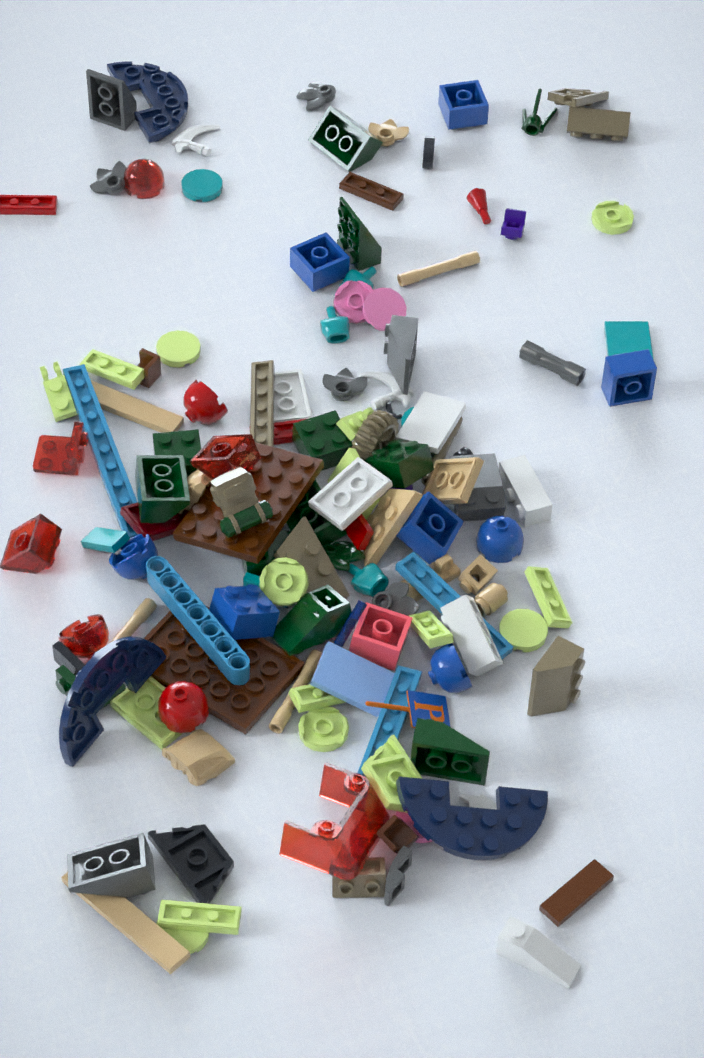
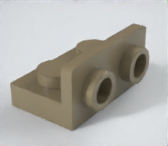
(368, 883)

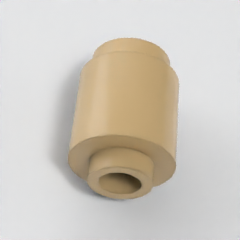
(491, 599)

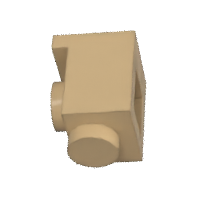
(480, 569)

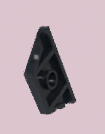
(195, 859)

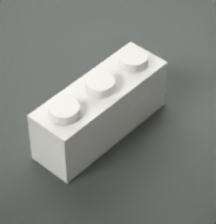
(525, 491)
(470, 635)

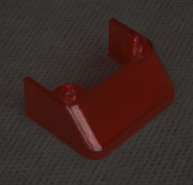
(343, 846)

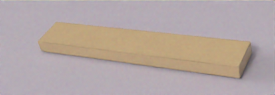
(137, 410)
(138, 929)

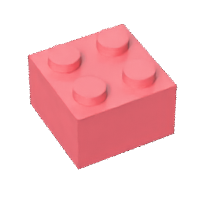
(380, 636)

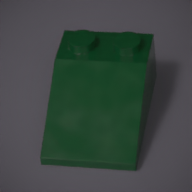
(447, 753)

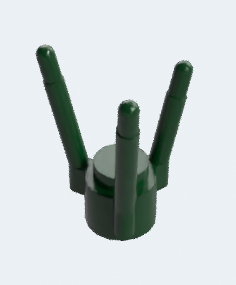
(533, 125)

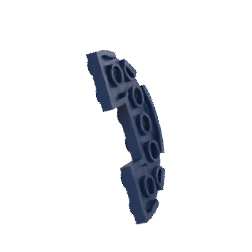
(162, 92)
(121, 661)
(471, 830)

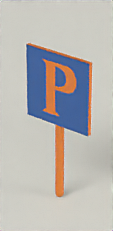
(420, 706)

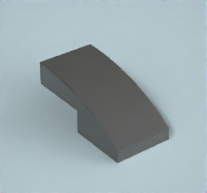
(396, 877)

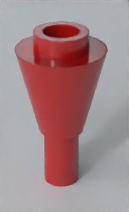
(478, 201)

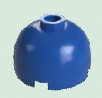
(500, 539)
(133, 557)
(448, 670)

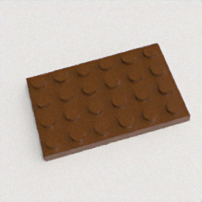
(279, 479)
(236, 705)

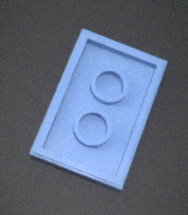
(351, 678)

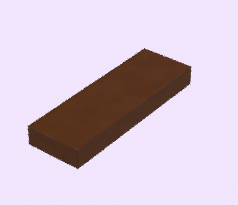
(371, 191)
(576, 892)

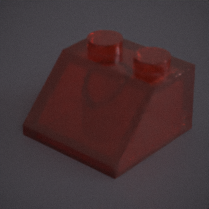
(226, 454)
(32, 546)

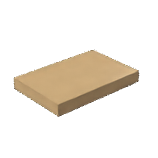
(453, 479)

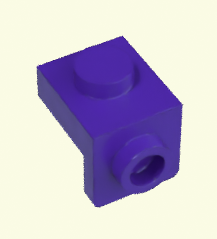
(513, 223)

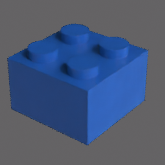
(463, 104)
(319, 261)
(628, 377)
(430, 528)
(244, 611)

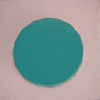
(202, 185)

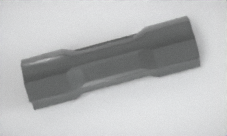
(539, 356)

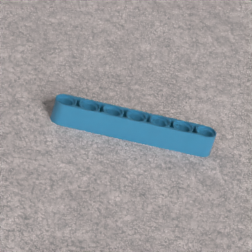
(198, 620)

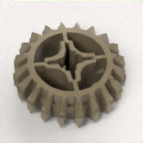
(375, 433)

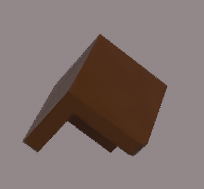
(152, 367)
(397, 834)

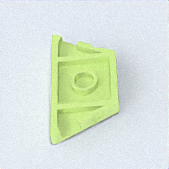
(385, 768)

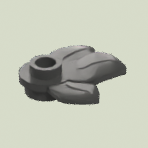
(317, 95)
(110, 180)
(344, 385)
(397, 599)

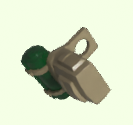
(237, 499)

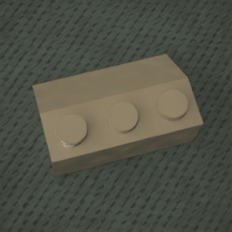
(598, 123)
(556, 678)

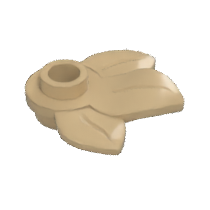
(388, 132)

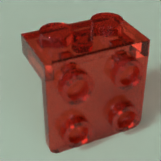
(61, 453)

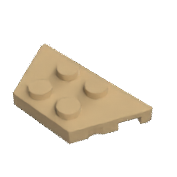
(388, 520)

